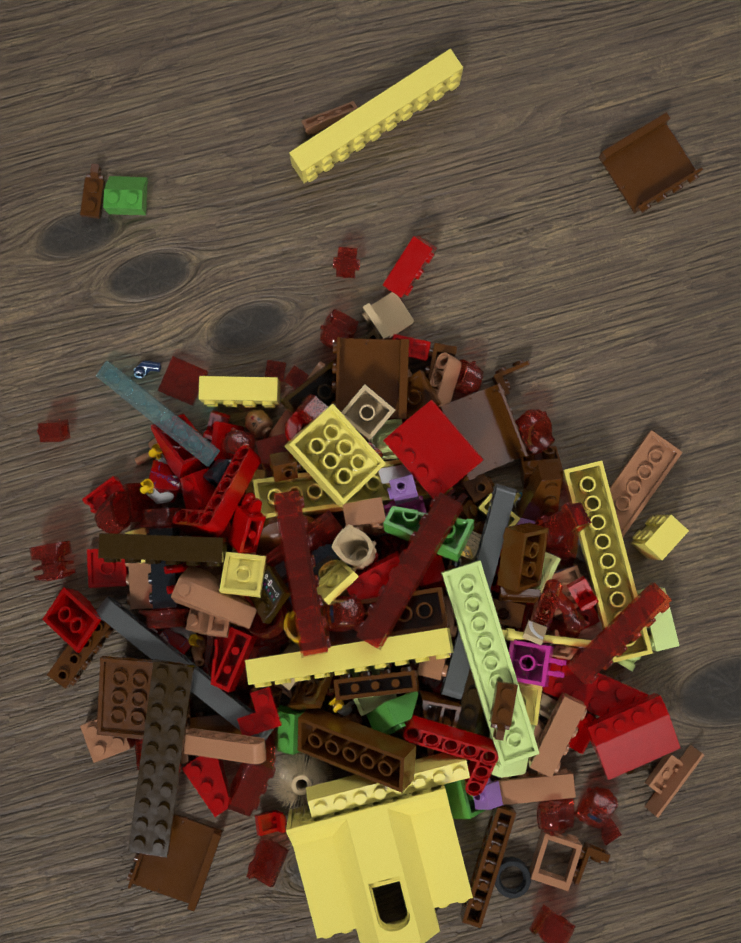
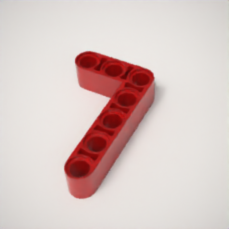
(225, 499)
(457, 743)

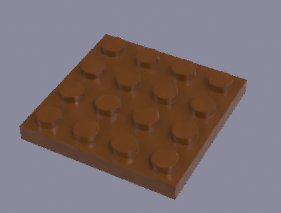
(123, 696)

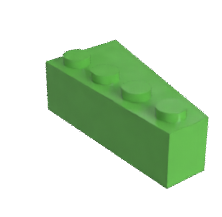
(404, 521)

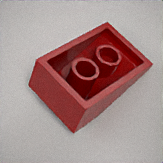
(176, 456)
(72, 618)

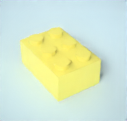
(659, 536)

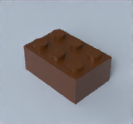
(522, 556)

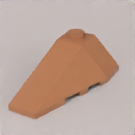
(201, 592)

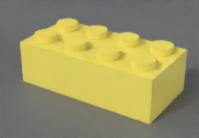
(239, 390)

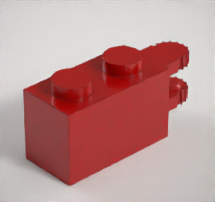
(247, 525)

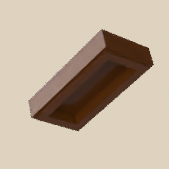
(526, 596)

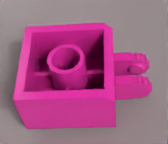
(542, 659)

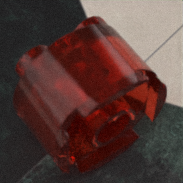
(552, 927)

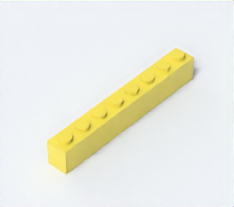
(359, 791)

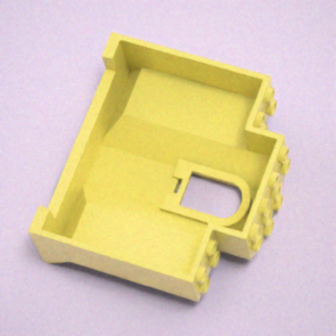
(377, 845)

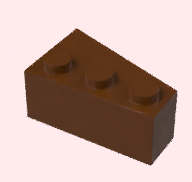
(542, 492)
(439, 709)

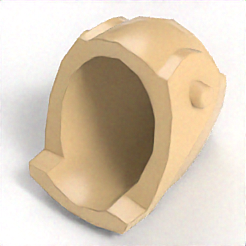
(354, 548)

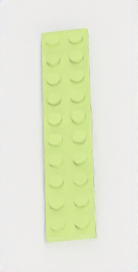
(488, 655)

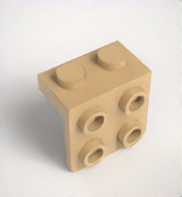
(387, 316)

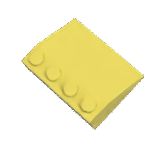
(335, 455)

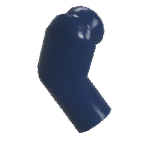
(145, 367)

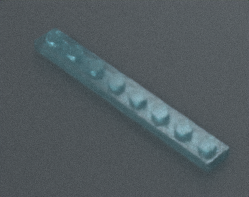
(158, 413)

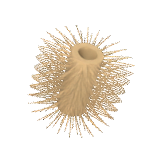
(299, 777)

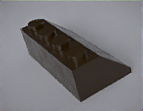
(472, 714)

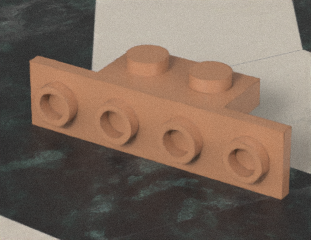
(669, 777)

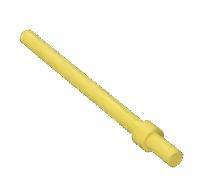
(511, 634)

